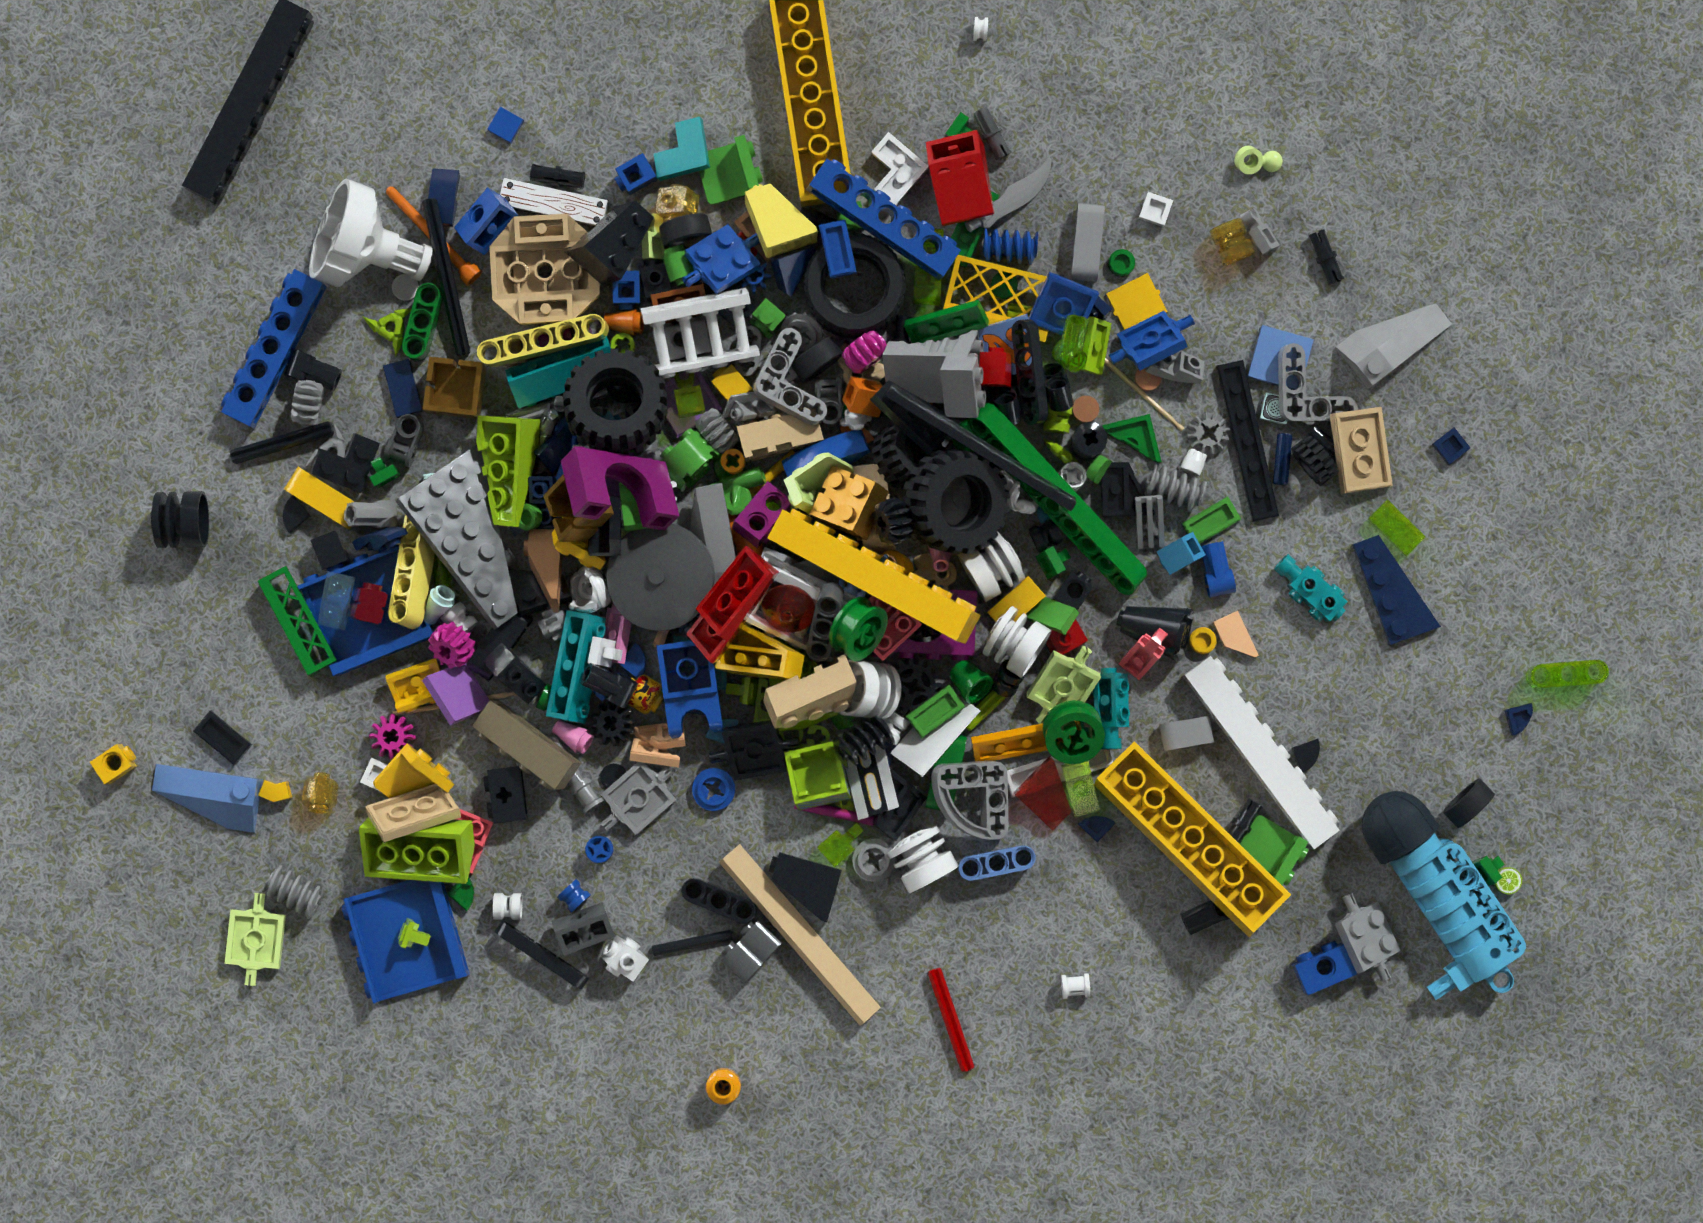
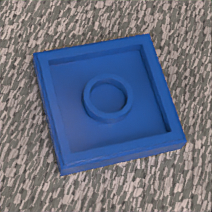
(1058, 300)

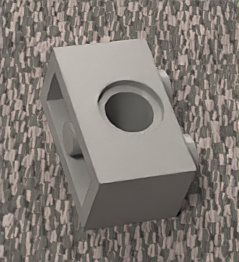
(700, 337)

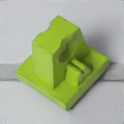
(746, 691)
(409, 933)

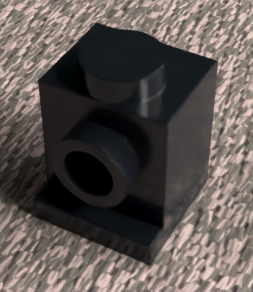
(654, 267)

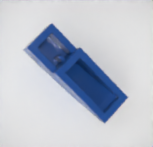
(846, 446)

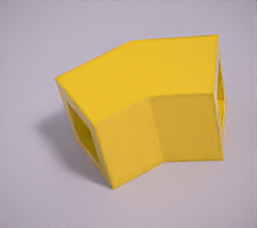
(275, 792)

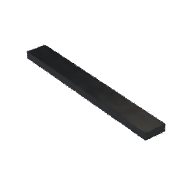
(981, 447)

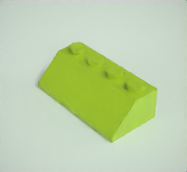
(430, 854)

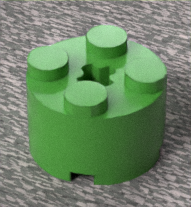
(689, 459)

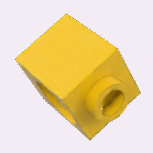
(730, 382)
(103, 767)

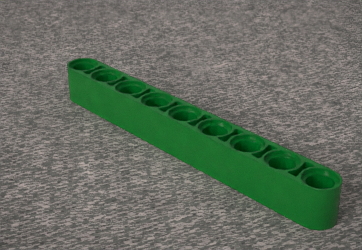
(1081, 523)

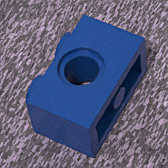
(485, 220)
(1339, 970)

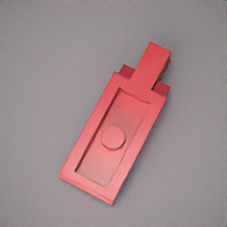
(1144, 654)

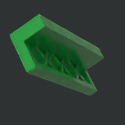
(288, 625)

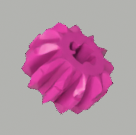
(864, 352)
(451, 645)
(387, 727)

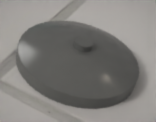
(660, 577)

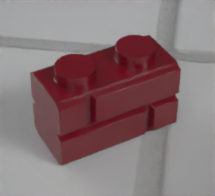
(368, 603)

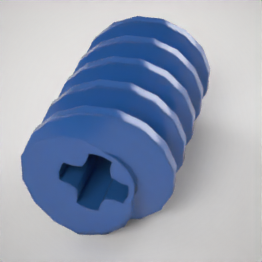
(1010, 246)

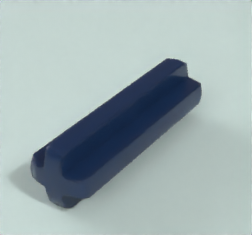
(1282, 459)

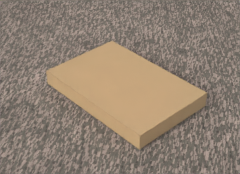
(1361, 450)
(412, 812)

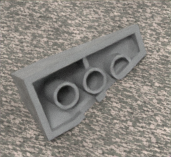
(1386, 345)
(712, 526)

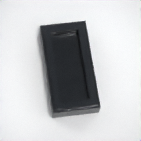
(222, 737)

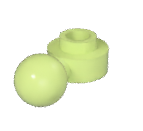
(1270, 160)

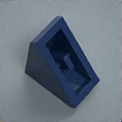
(790, 267)

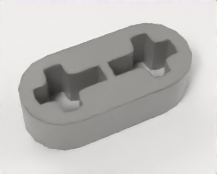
(752, 370)

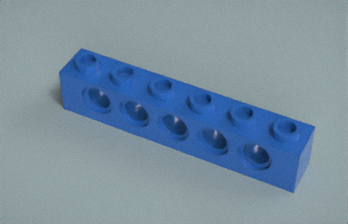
(867, 218)
(287, 341)

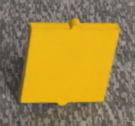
(1136, 301)

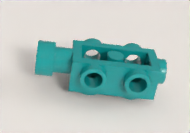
(1312, 597)
(1112, 704)

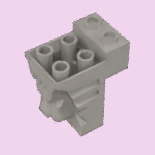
(940, 372)

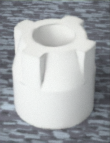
(1193, 462)

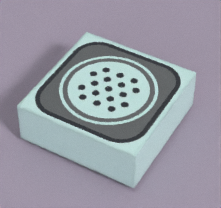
(1270, 409)

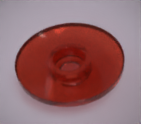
(791, 600)

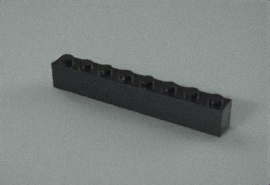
(248, 100)

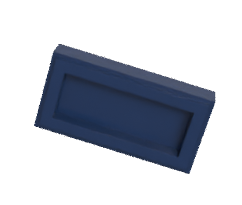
(403, 388)

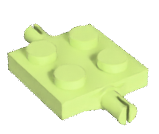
(1063, 681)
(255, 939)

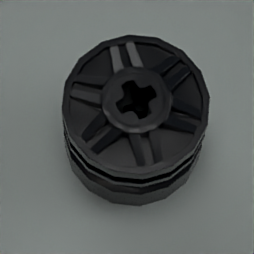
(173, 520)

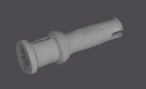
(582, 788)

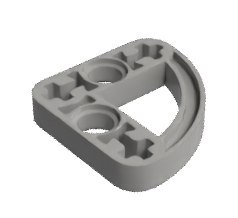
(988, 786)

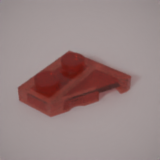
(1045, 794)

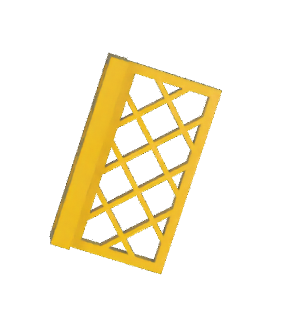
(993, 318)

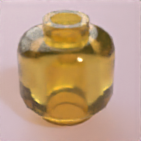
(320, 793)

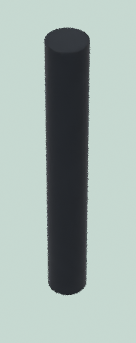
(692, 942)

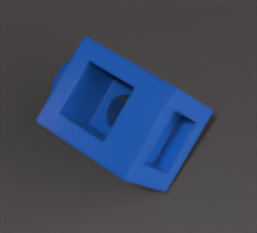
(636, 165)
(630, 280)

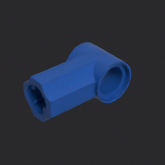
(1218, 575)

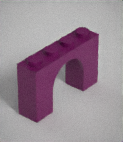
(644, 477)
(943, 644)

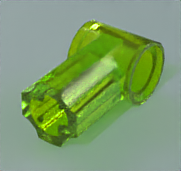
(1069, 348)

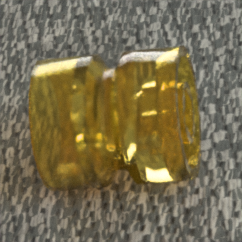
(1232, 241)

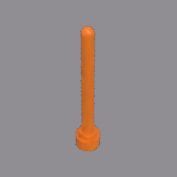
(468, 272)

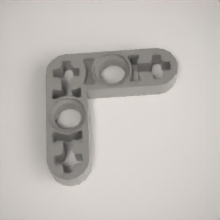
(780, 387)
(1303, 403)

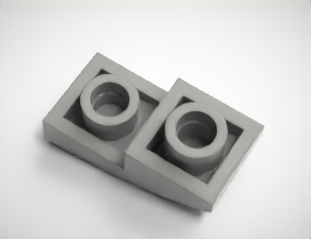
(1181, 368)

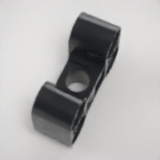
(1057, 392)

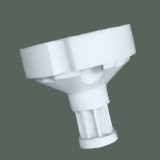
(354, 238)

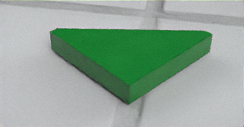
(1137, 434)

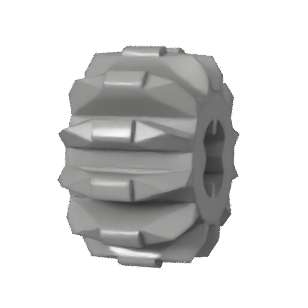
(307, 402)
(717, 430)

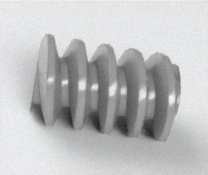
(1176, 488)
(293, 891)

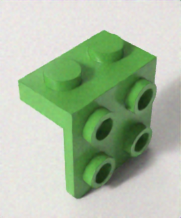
(730, 171)
(1274, 848)

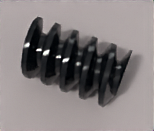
(1079, 438)
(862, 739)

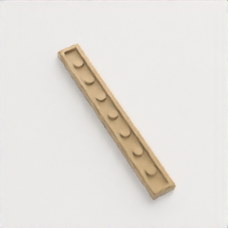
(799, 935)

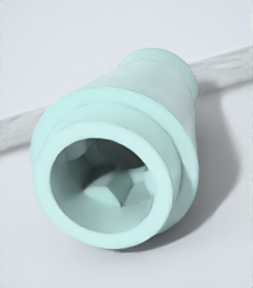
(438, 603)

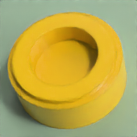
(1202, 640)

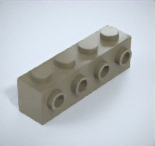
(526, 745)

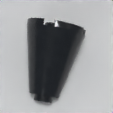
(1174, 621)

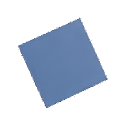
(1265, 357)

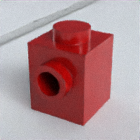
(996, 367)
(1065, 643)

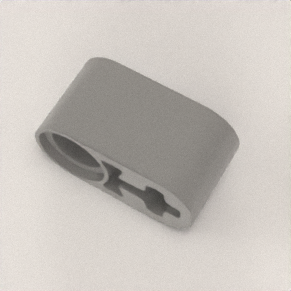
(1186, 733)

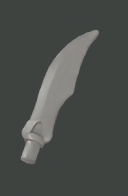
(1014, 196)

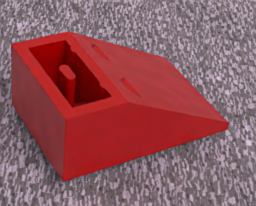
(960, 177)

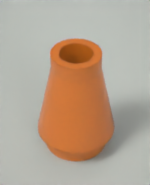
(625, 322)

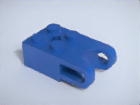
(688, 693)

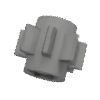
(552, 624)

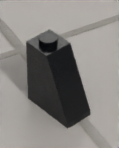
(807, 882)

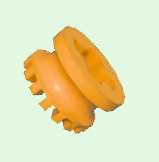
(724, 461)

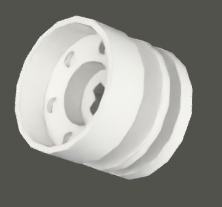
(991, 567)
(1016, 641)
(876, 690)
(922, 859)

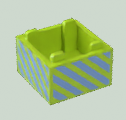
(816, 776)

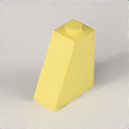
(778, 221)

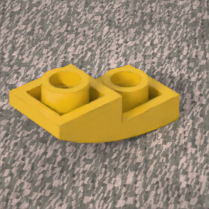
(1022, 597)

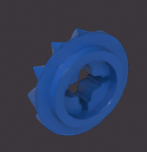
(711, 776)

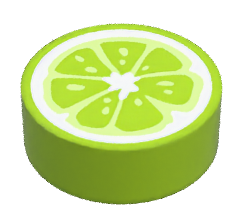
(1510, 882)

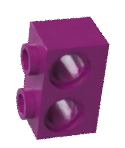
(758, 512)

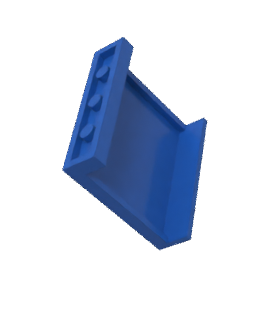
(361, 640)
(376, 924)

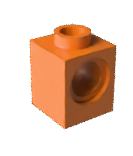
(858, 396)

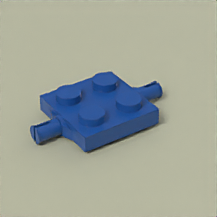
(721, 259)
(1152, 340)

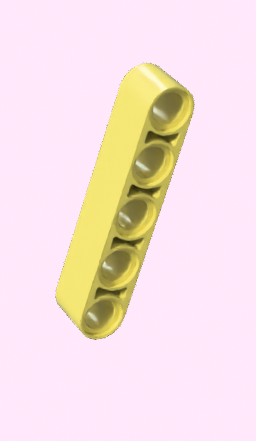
(529, 340)
(411, 579)

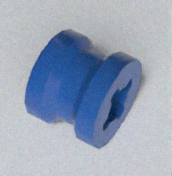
(593, 851)
(573, 895)

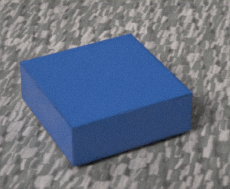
(505, 125)

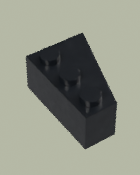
(612, 242)

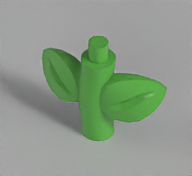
(736, 485)

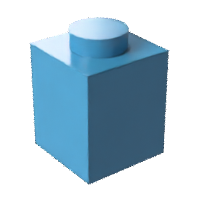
(1180, 553)

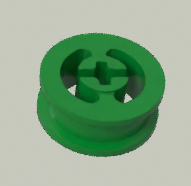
(858, 628)
(1085, 741)

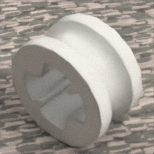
(980, 29)

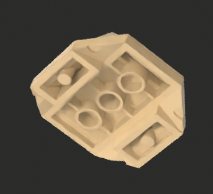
(515, 266)

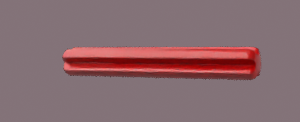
(951, 1019)

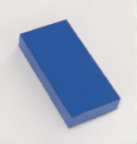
(837, 249)

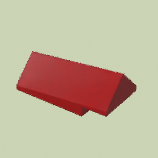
(730, 603)

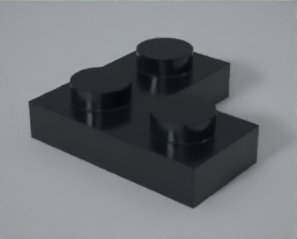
(349, 470)

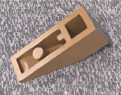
(545, 564)

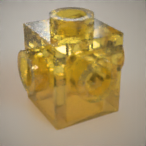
(676, 202)

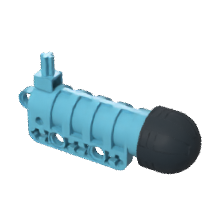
(1404, 835)

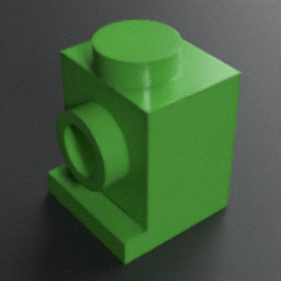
(767, 318)

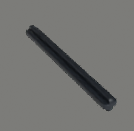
(446, 276)

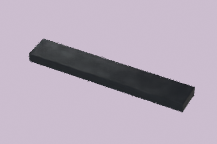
(1247, 440)

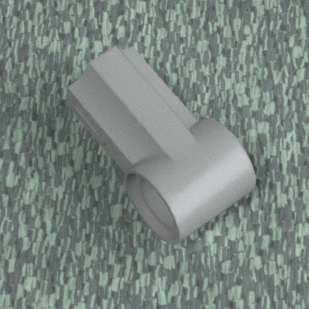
(376, 514)

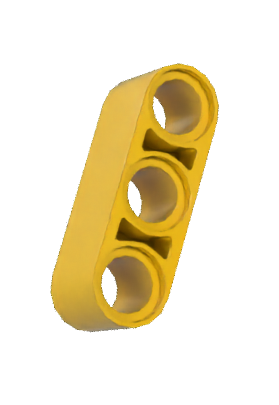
(318, 495)

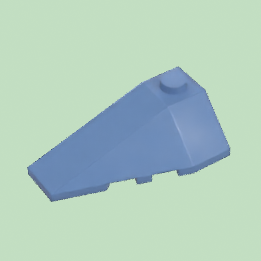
(216, 796)

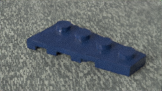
(1394, 597)

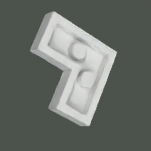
(903, 166)

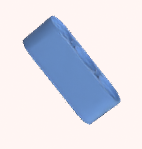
(1010, 864)

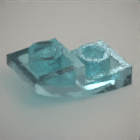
(336, 600)

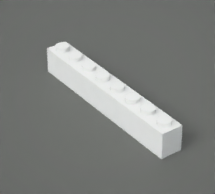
(1261, 753)

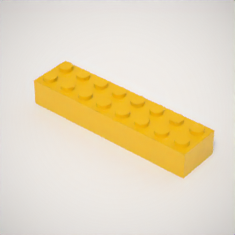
(809, 90)
(880, 579)
(1192, 839)

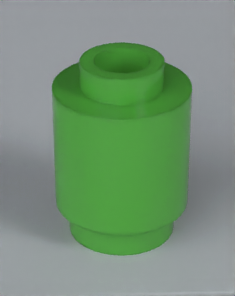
(677, 264)

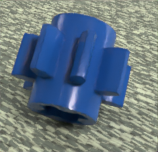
(759, 281)

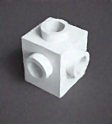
(624, 957)

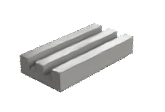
(1151, 541)

